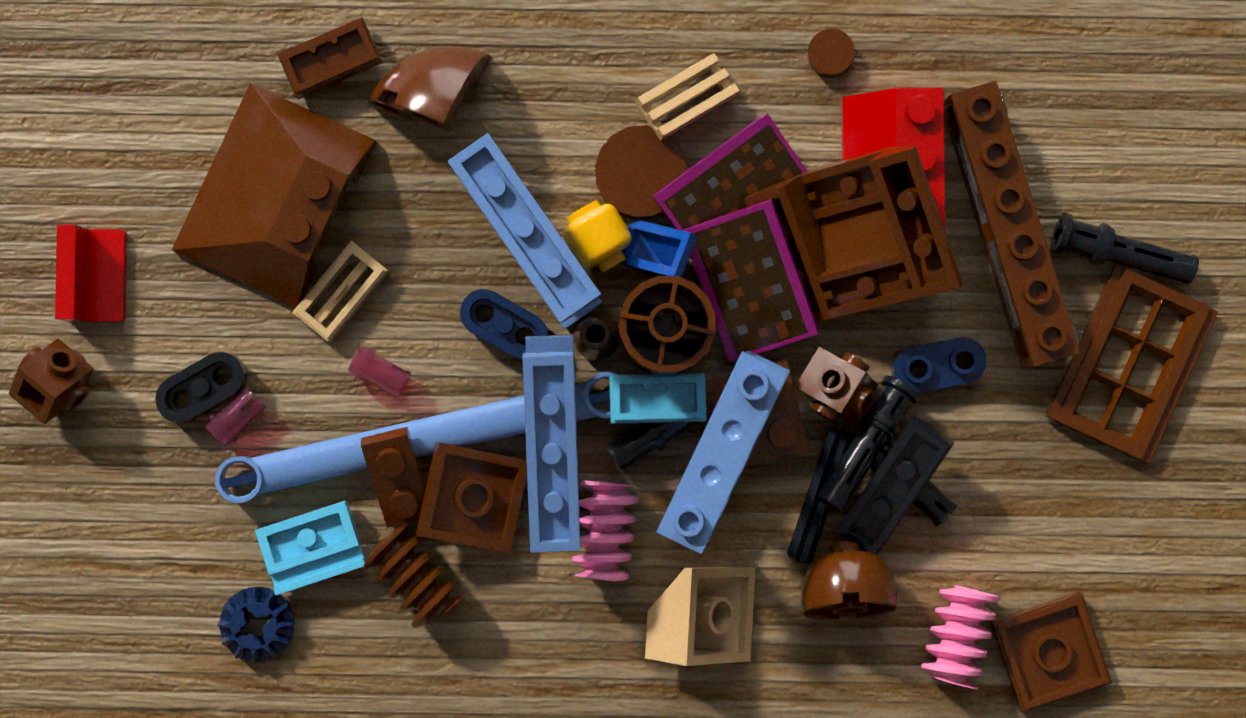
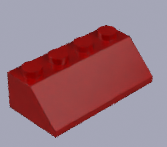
(899, 119)

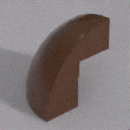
(430, 84)

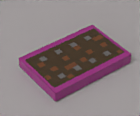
(734, 170)
(752, 280)

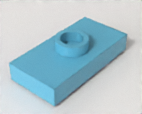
(657, 398)

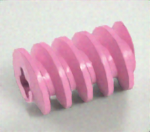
(605, 531)
(960, 635)

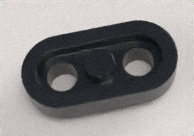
(203, 387)

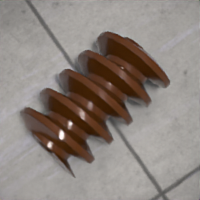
(412, 577)

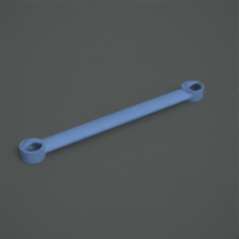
(345, 454)

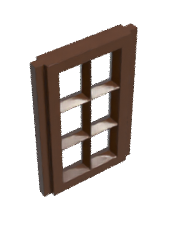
(1171, 379)

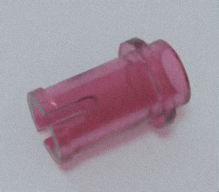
(379, 371)
(232, 418)

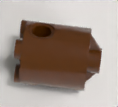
(667, 325)

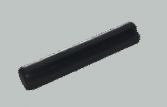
(813, 511)

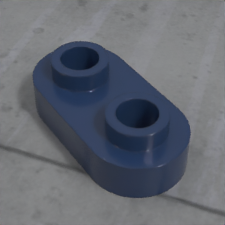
(504, 325)
(940, 364)

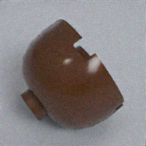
(848, 584)

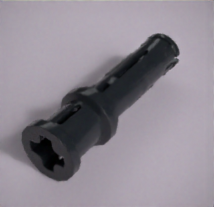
(1103, 245)
(877, 426)

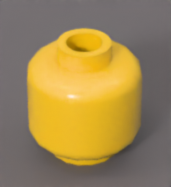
(597, 236)

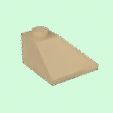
(703, 617)

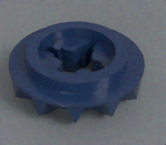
(276, 632)

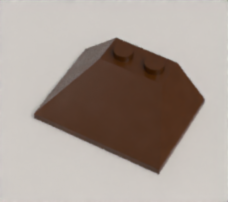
(272, 194)
(864, 232)

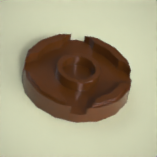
(636, 167)

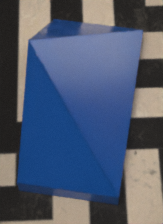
(658, 249)

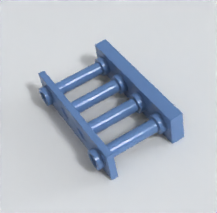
(526, 231)
(551, 443)
(723, 451)

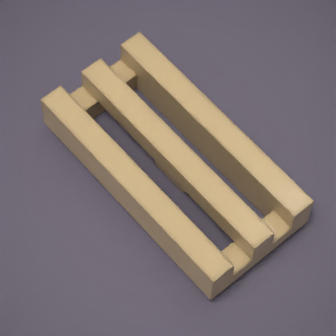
(718, 77)
(355, 302)

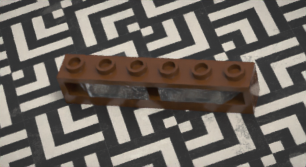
(1009, 225)

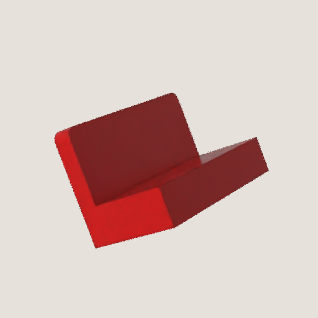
(90, 274)

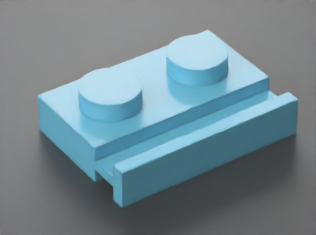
(311, 547)

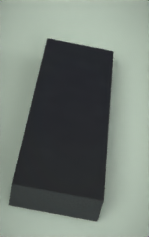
(895, 486)

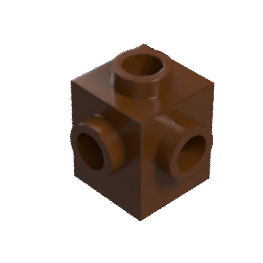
(51, 380)
(837, 386)

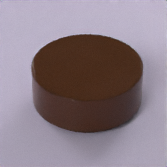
(831, 53)

